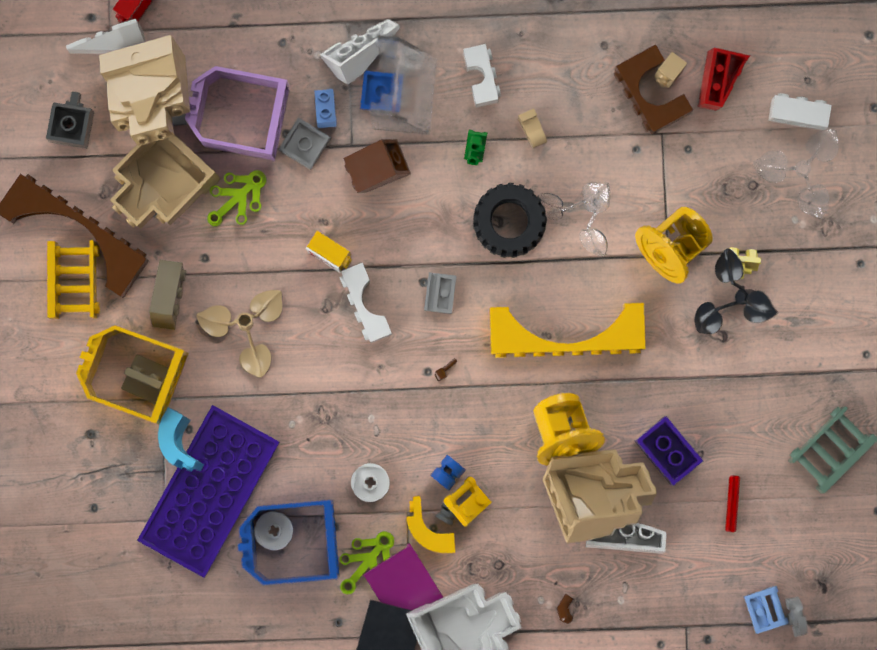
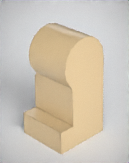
(532, 128)

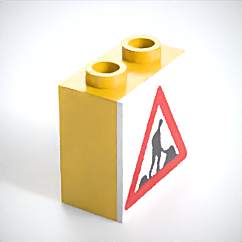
(329, 252)

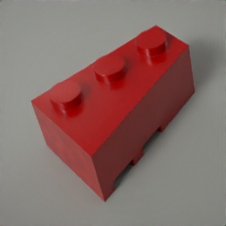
(719, 76)

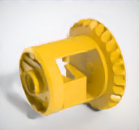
(672, 257)
(555, 431)

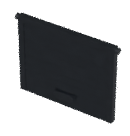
(386, 628)

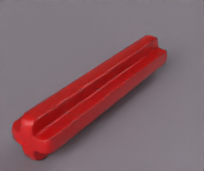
(732, 503)

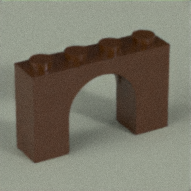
(653, 116)

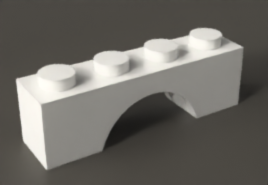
(356, 280)

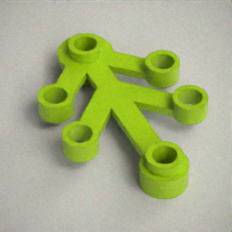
(239, 195)
(368, 559)

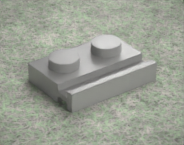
(440, 293)

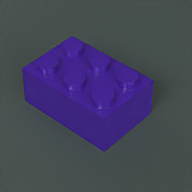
(668, 450)

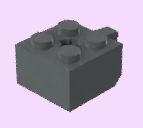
(64, 114)

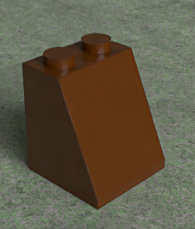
(376, 165)

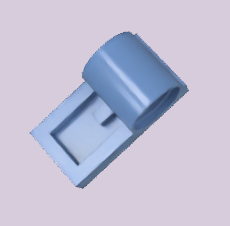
(325, 108)

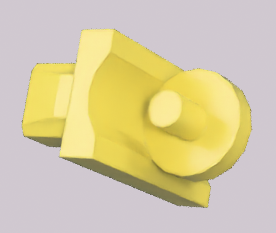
(750, 261)

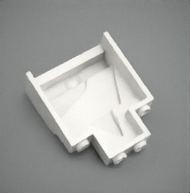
(465, 621)

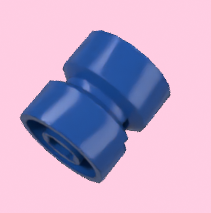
(444, 478)

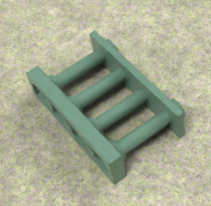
(852, 455)

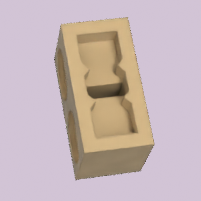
(670, 70)

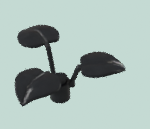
(757, 303)

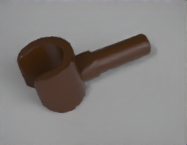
(440, 373)

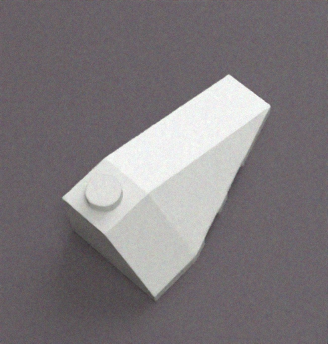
(120, 37)
(354, 57)

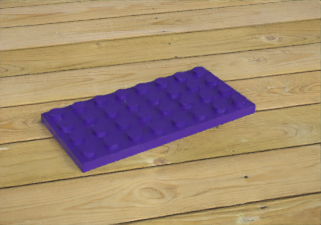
(205, 504)

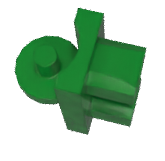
(475, 147)

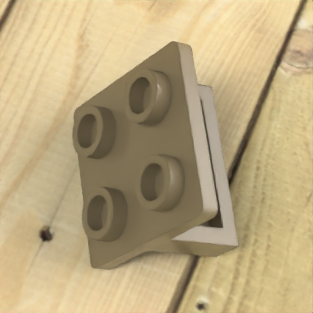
(145, 378)

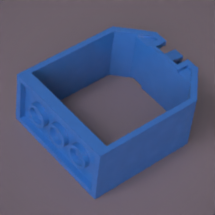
(248, 544)

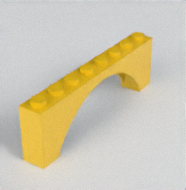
(624, 334)

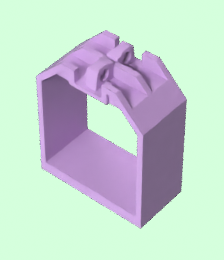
(198, 101)

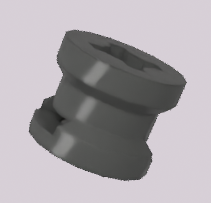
(445, 516)

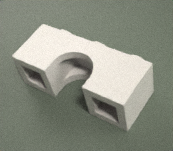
(479, 59)

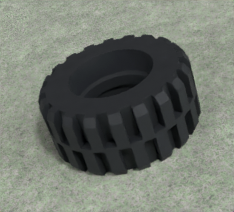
(509, 194)

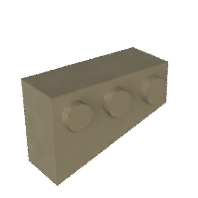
(166, 294)

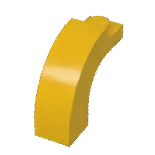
(433, 541)

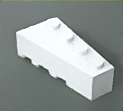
(632, 538)

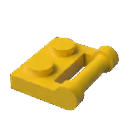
(471, 506)

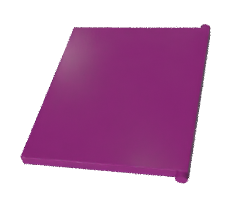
(403, 581)

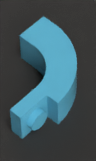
(170, 440)

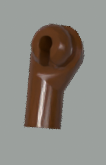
(563, 610)

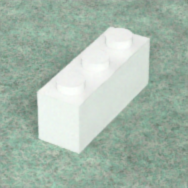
(800, 112)

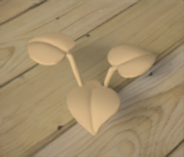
(266, 306)

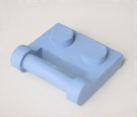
(760, 612)

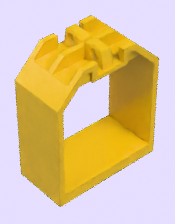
(93, 357)

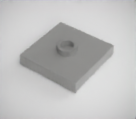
(304, 143)

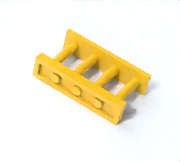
(55, 270)

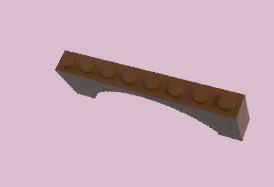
(121, 261)

